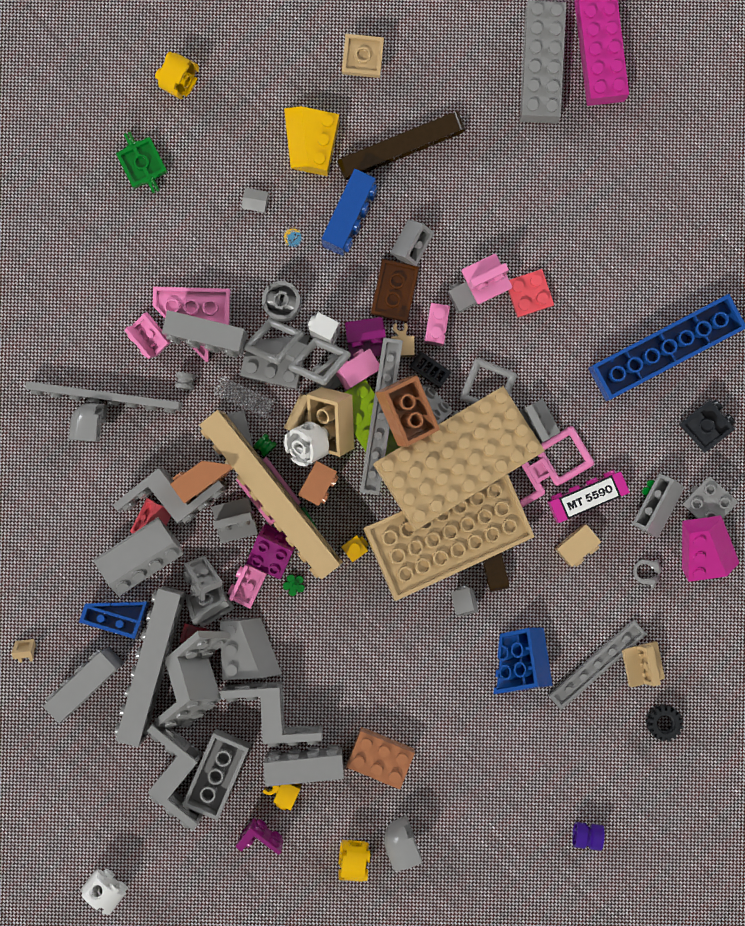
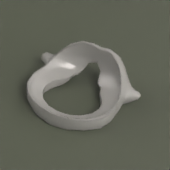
(650, 581)

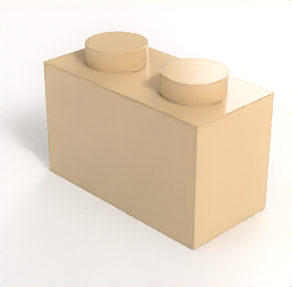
(578, 545)

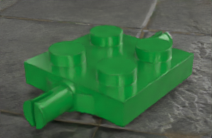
(141, 162)

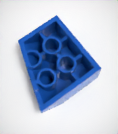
(522, 661)

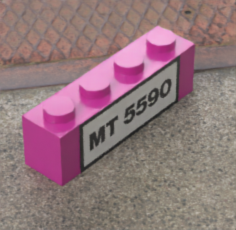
(588, 497)

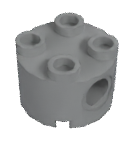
(281, 301)

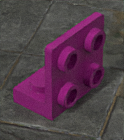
(271, 552)
(259, 829)

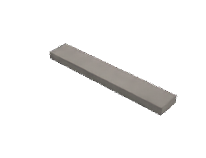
(596, 664)

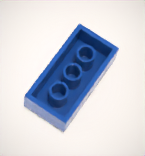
(348, 212)

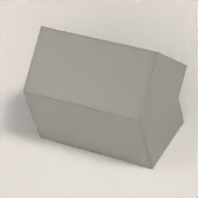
(255, 200)

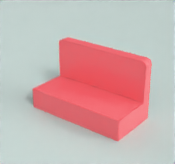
(149, 512)

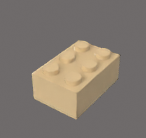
(335, 413)

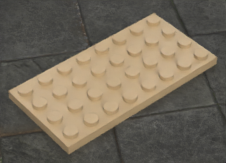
(459, 458)
(450, 543)

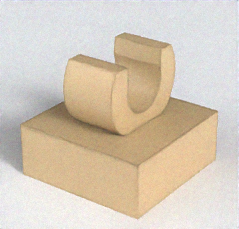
(24, 649)

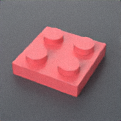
(530, 293)

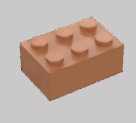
(407, 411)
(380, 758)

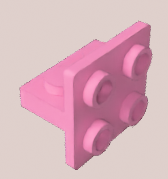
(487, 278)

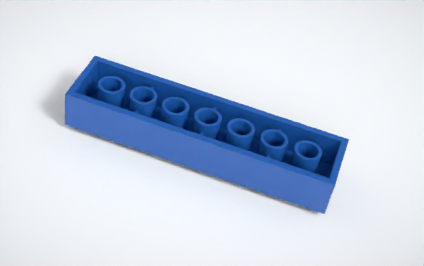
(667, 347)

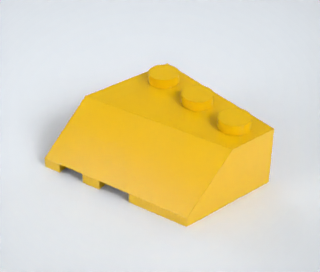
(311, 138)

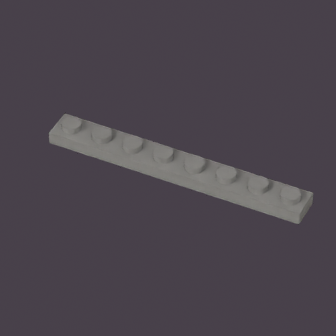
(96, 396)
(379, 426)

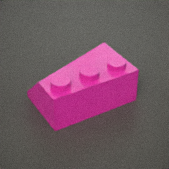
(707, 549)

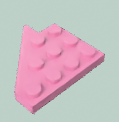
(203, 303)

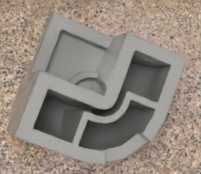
(87, 421)
(401, 845)

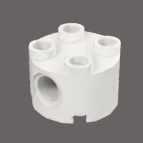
(307, 443)
(103, 891)

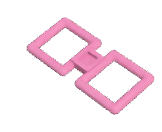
(543, 468)

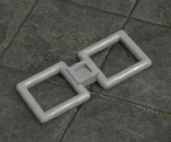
(297, 351)
(464, 396)

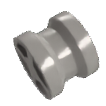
(185, 381)

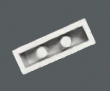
(324, 328)

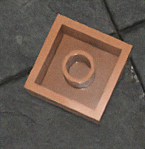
(317, 483)

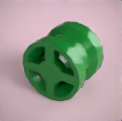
(265, 445)

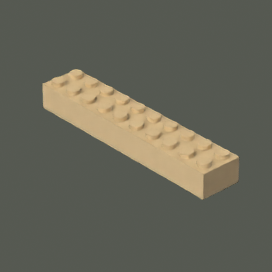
(271, 494)

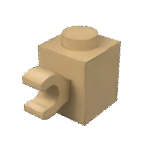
(408, 344)

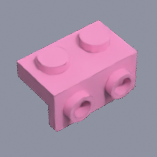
(147, 336)
(247, 586)

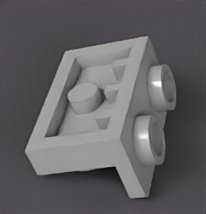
(201, 576)

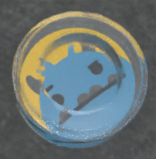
(292, 236)

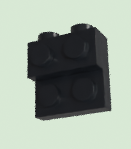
(708, 424)

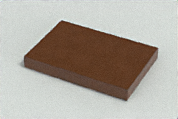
(394, 290)

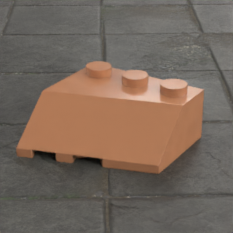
(198, 479)

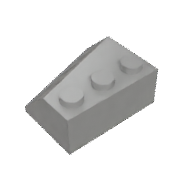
(264, 371)
(248, 651)

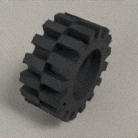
(672, 731)

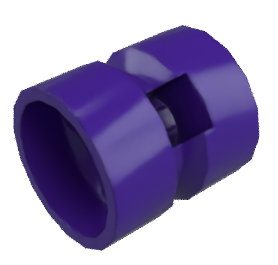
(588, 836)

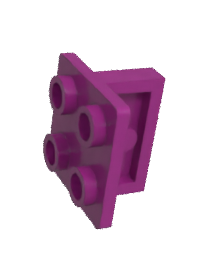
(365, 335)

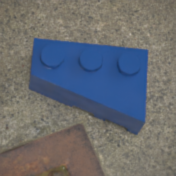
(119, 618)

